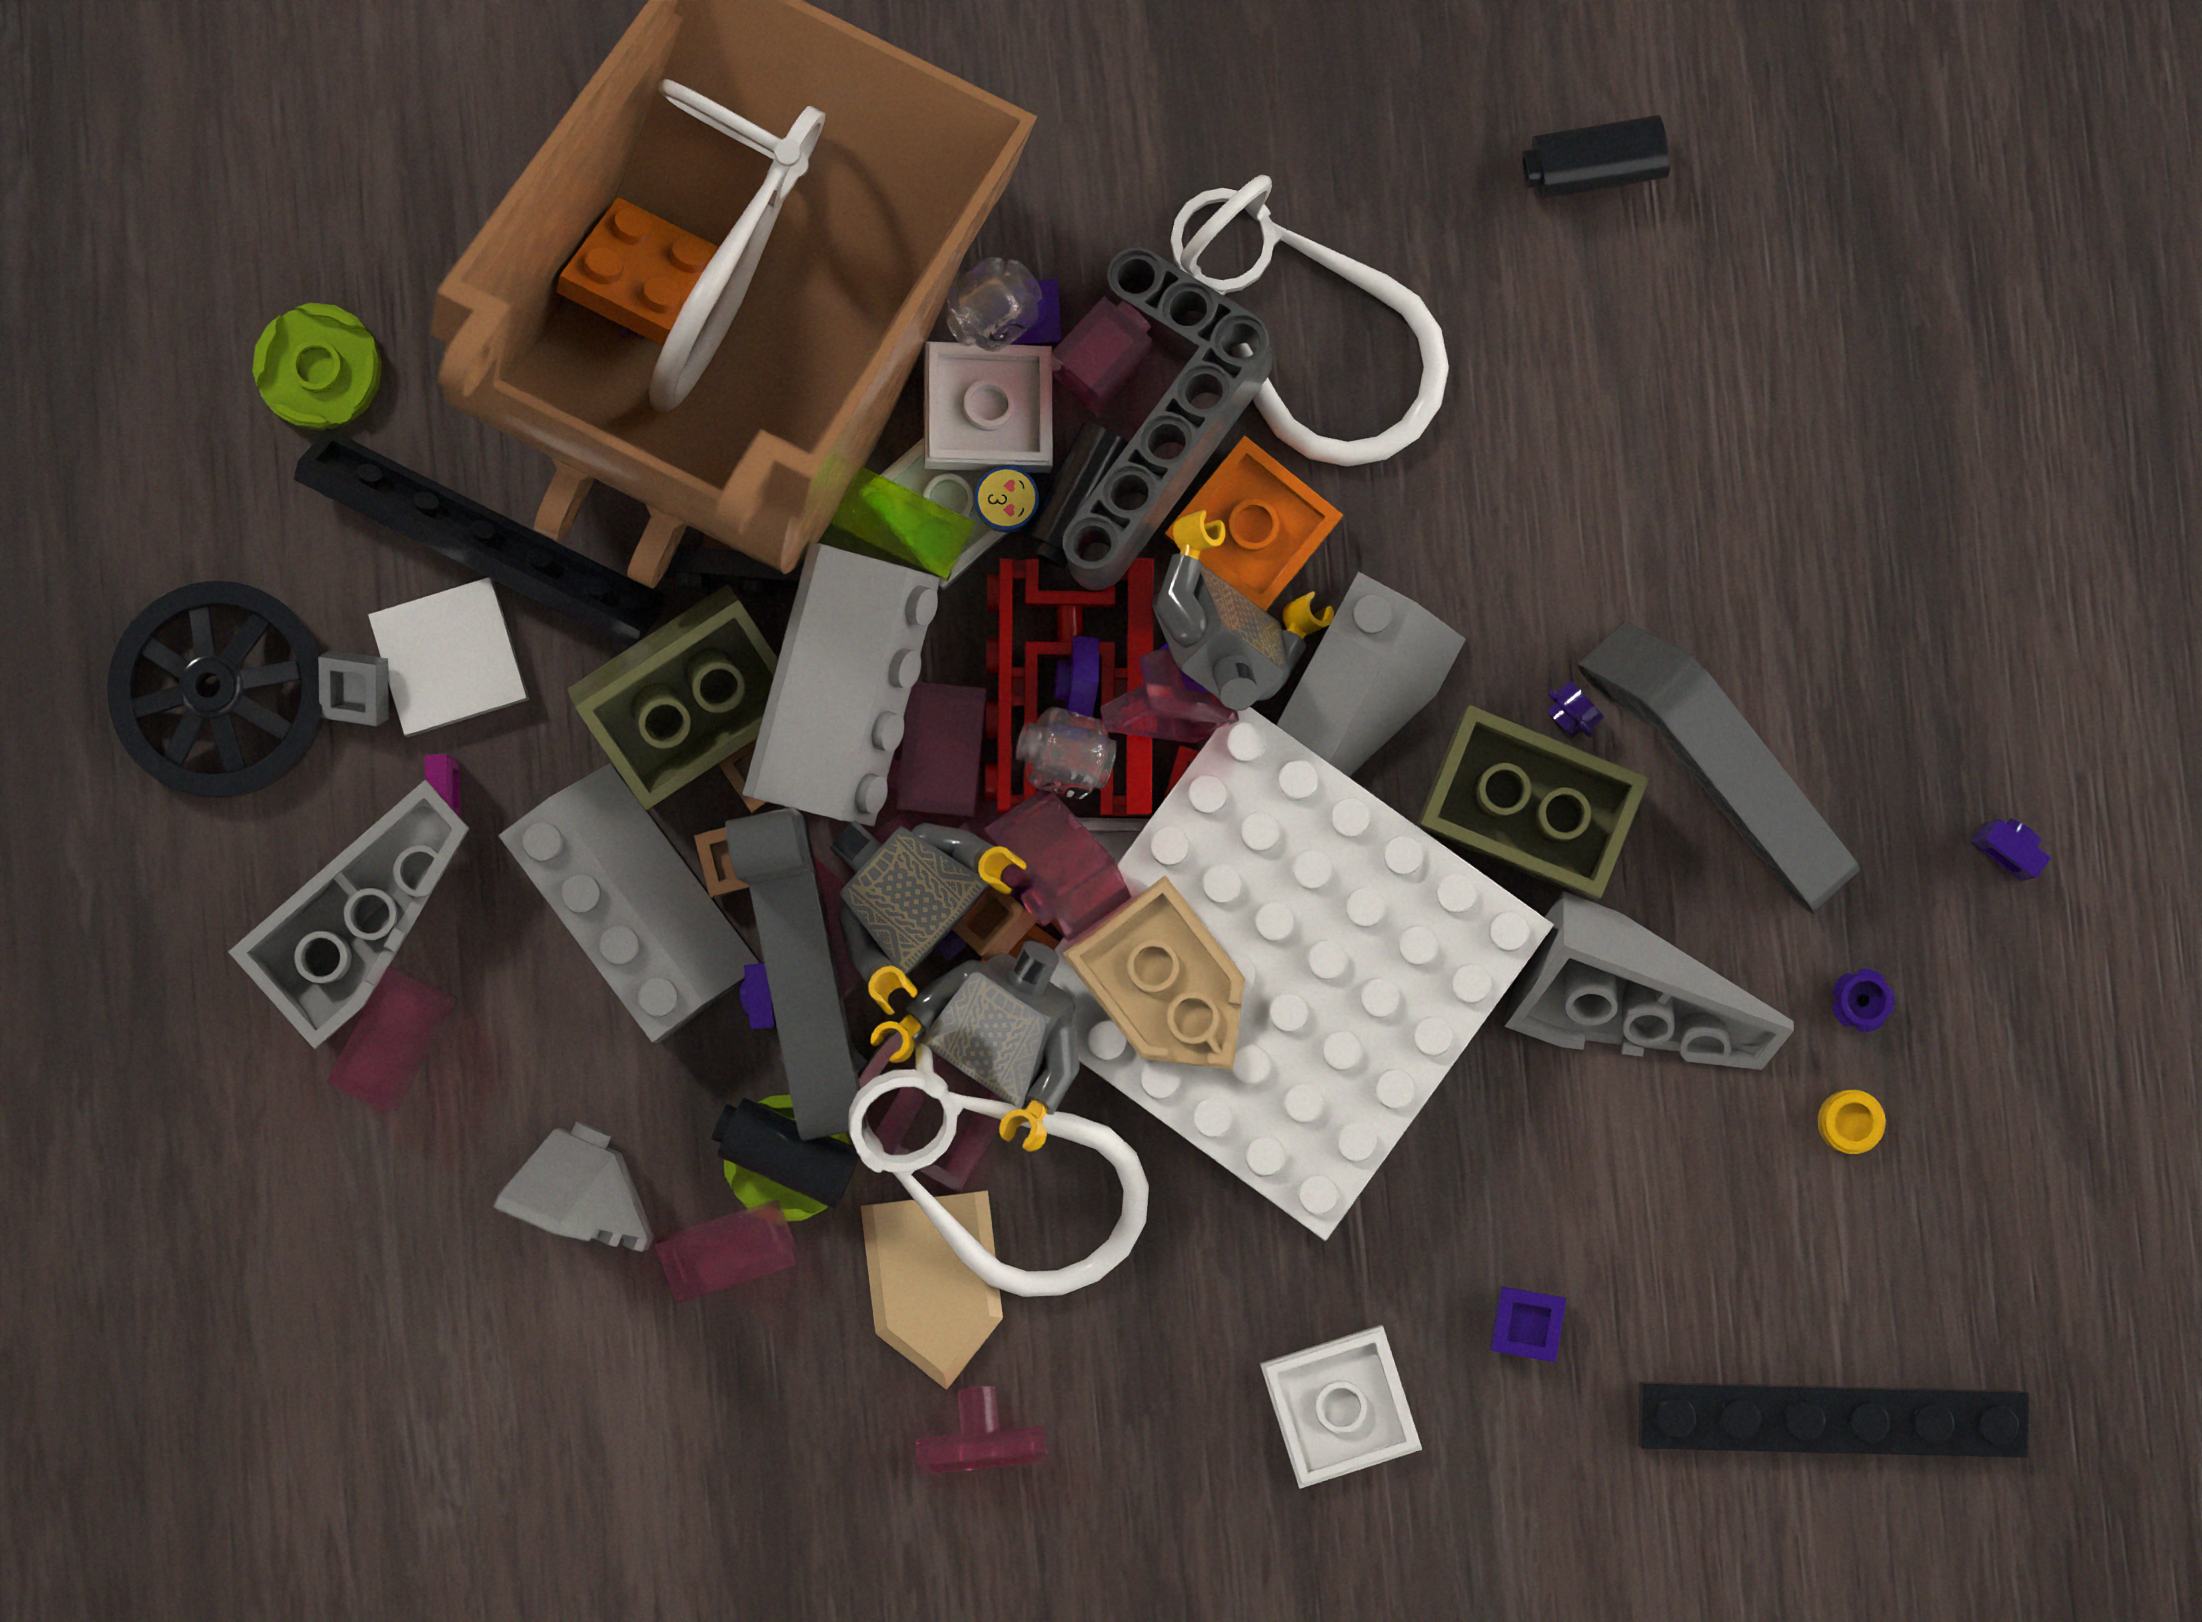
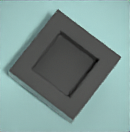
(353, 687)

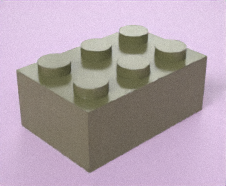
(680, 697)
(1532, 803)

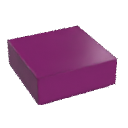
(444, 776)

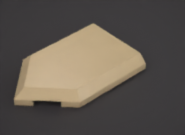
(1163, 980)
(922, 1291)

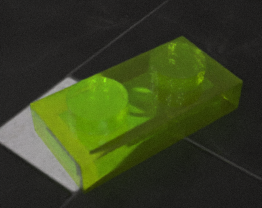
(904, 524)

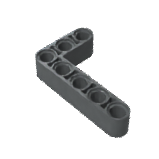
(1173, 417)
(1725, 757)
(780, 866)

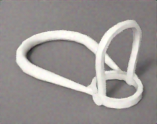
(728, 275)
(1378, 284)
(959, 1239)

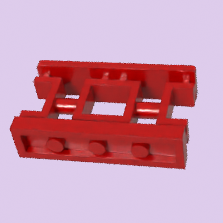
(1020, 684)

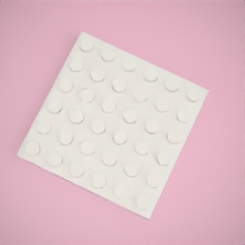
(1358, 959)

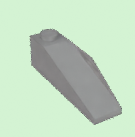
(1369, 675)
(344, 926)
(1627, 987)
(579, 1190)

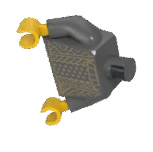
(1220, 632)
(910, 896)
(1003, 1030)

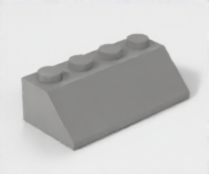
(842, 685)
(630, 901)

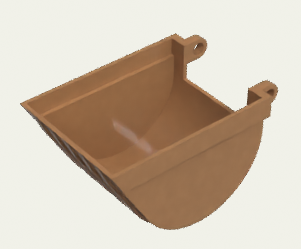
(828, 316)

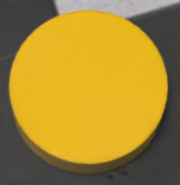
(1851, 1121)

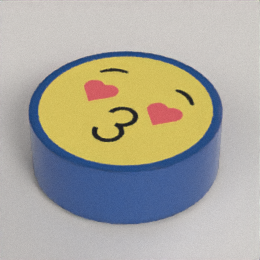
(1006, 499)

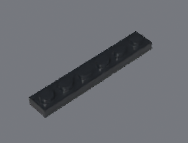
(479, 538)
(1833, 1419)

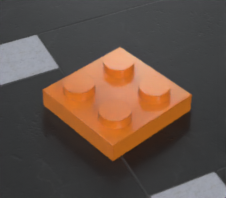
(636, 270)
(1268, 521)

